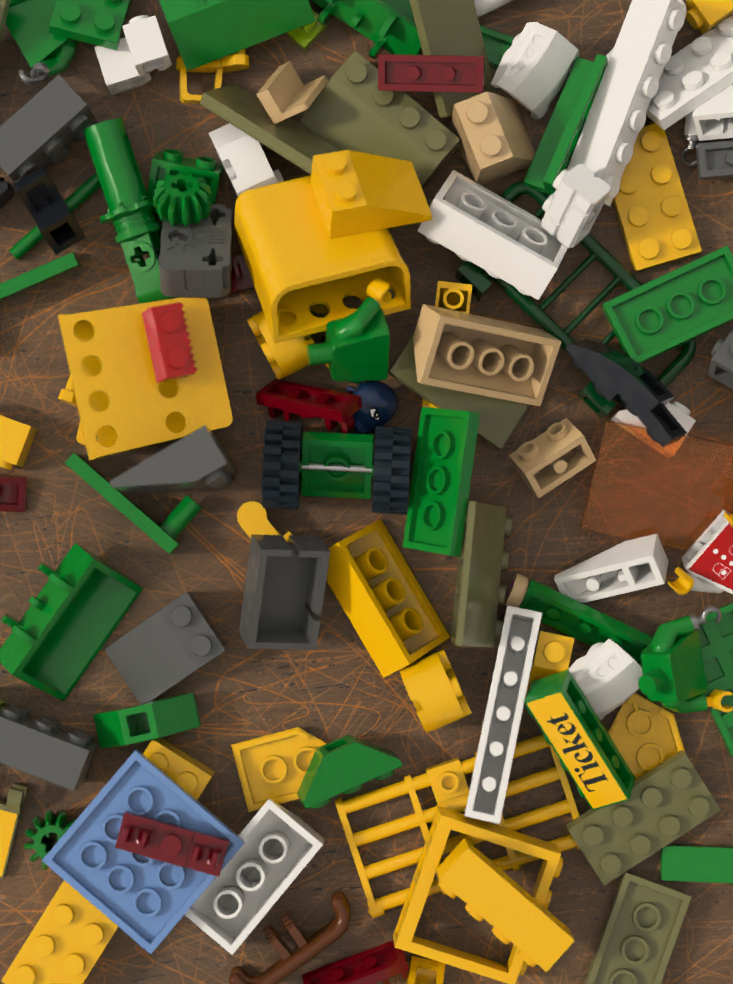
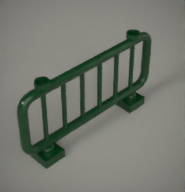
(480, 284)

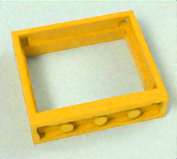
(423, 877)

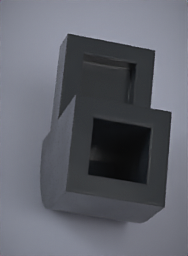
(49, 210)

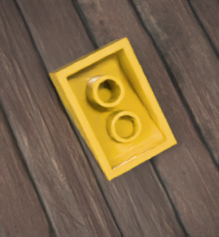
(366, 192)

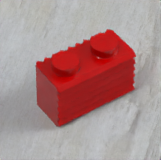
(168, 342)

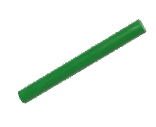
(73, 202)

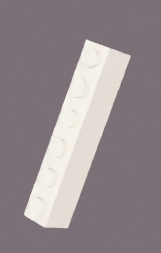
(627, 89)
(503, 714)

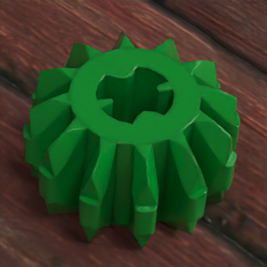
(182, 199)
(45, 829)

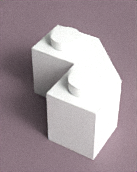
(136, 56)
(243, 159)

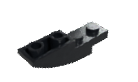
(620, 376)

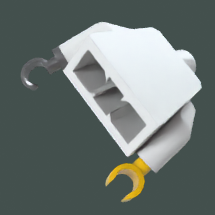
(709, 122)

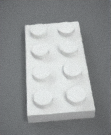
(694, 75)

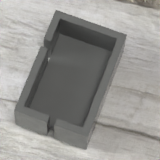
(43, 130)
(276, 588)
(45, 748)

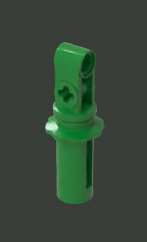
(128, 205)

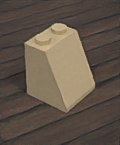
(491, 137)

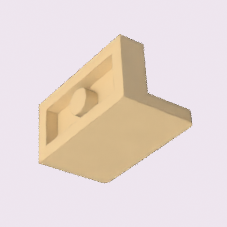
(287, 95)

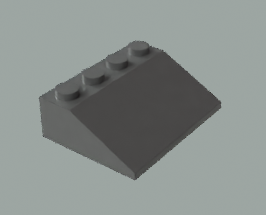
(186, 465)

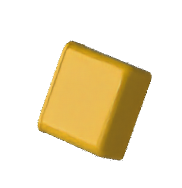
(301, 267)
(120, 383)

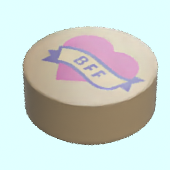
(516, 590)

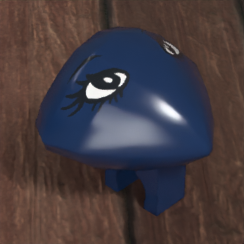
(378, 405)

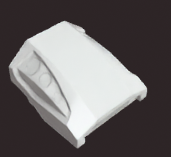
(535, 67)
(606, 676)

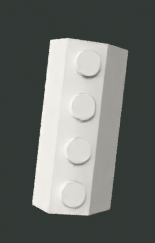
(493, 235)
(257, 875)

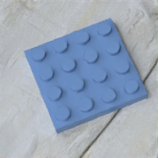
(129, 888)

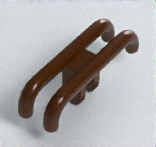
(306, 948)

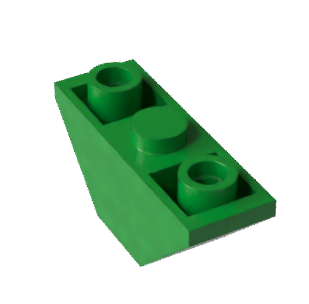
(147, 720)
(343, 768)

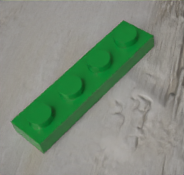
(582, 621)

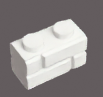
(574, 204)

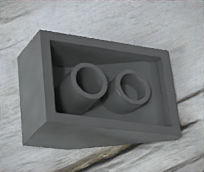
(166, 648)

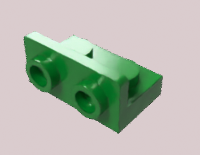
(173, 162)

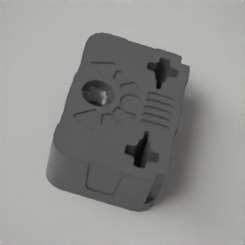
(199, 257)

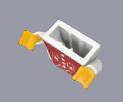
(709, 560)

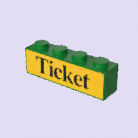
(579, 740)

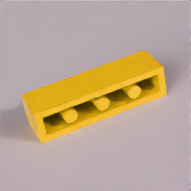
(504, 905)

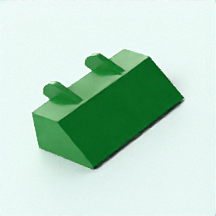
(384, 22)
(221, 27)
(67, 622)

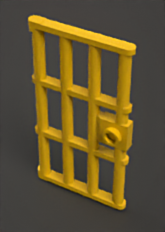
(451, 793)

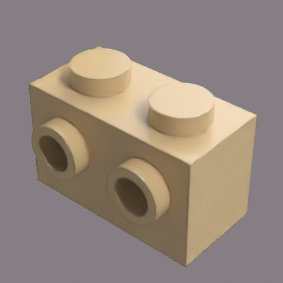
(552, 457)

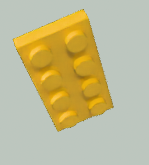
(653, 205)

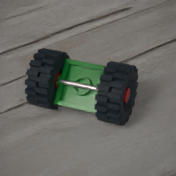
(336, 466)

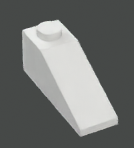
(616, 571)

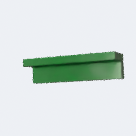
(565, 124)

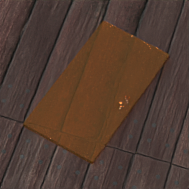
(657, 489)

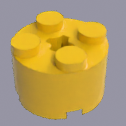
(284, 356)
(435, 691)

